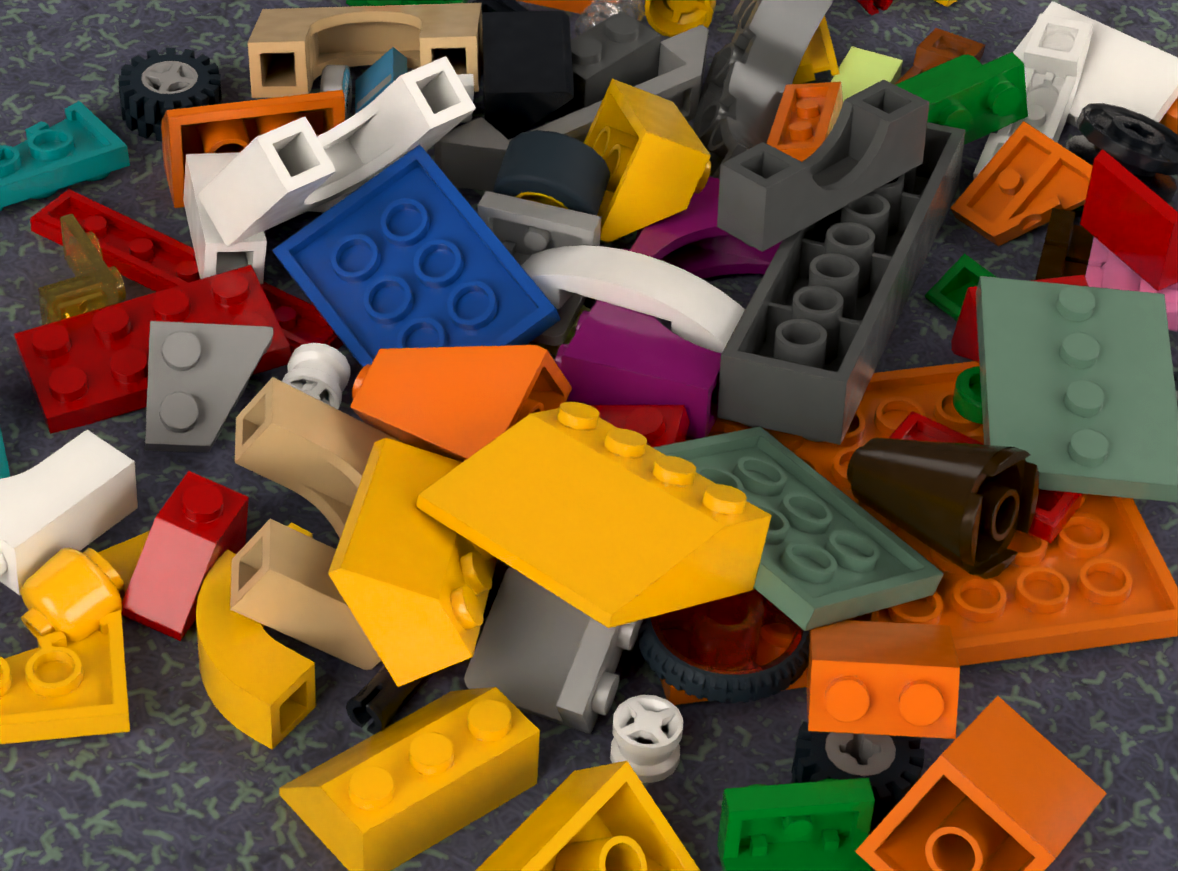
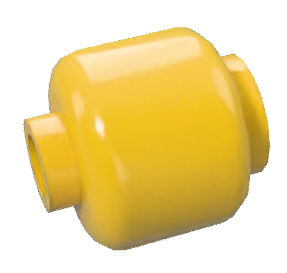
(71, 594)

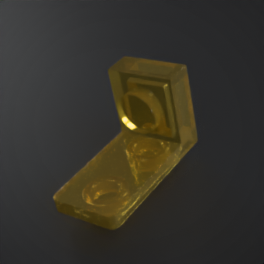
(94, 282)

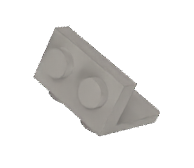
(535, 227)
(548, 655)

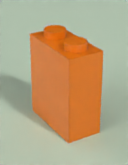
(883, 679)

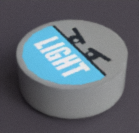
(338, 78)

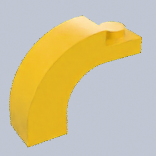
(244, 670)

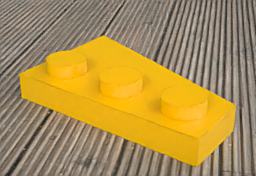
(66, 687)

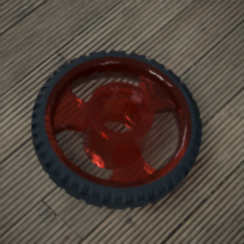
(724, 649)

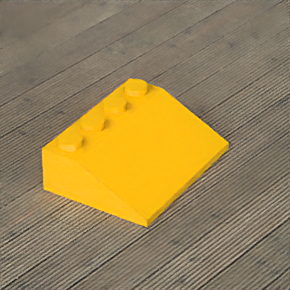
(602, 517)

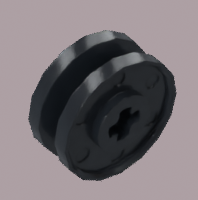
(1132, 140)

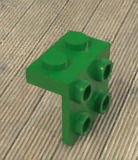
(973, 94)
(796, 826)

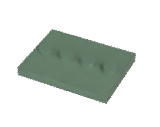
(1080, 385)
(821, 548)

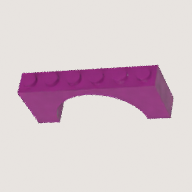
(636, 359)

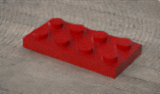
(99, 359)

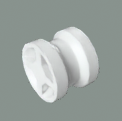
(319, 372)
(658, 729)

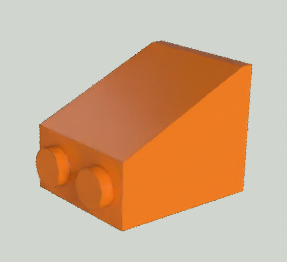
(456, 396)
(987, 803)

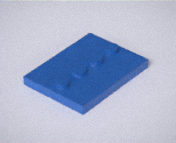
(413, 268)

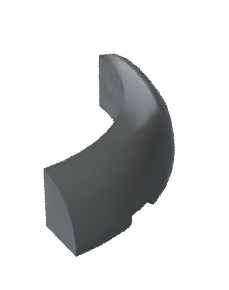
(752, 74)

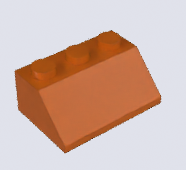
(235, 124)

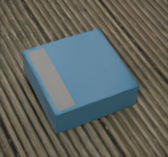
(379, 77)

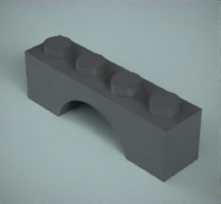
(872, 143)

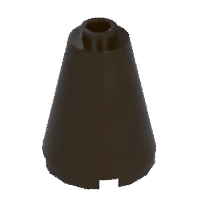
(950, 496)

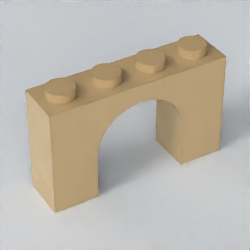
(297, 43)
(281, 572)

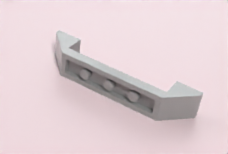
(476, 150)

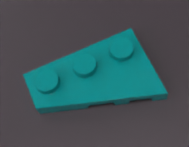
(59, 156)

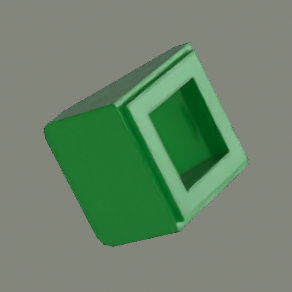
(951, 289)

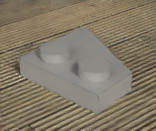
(197, 380)

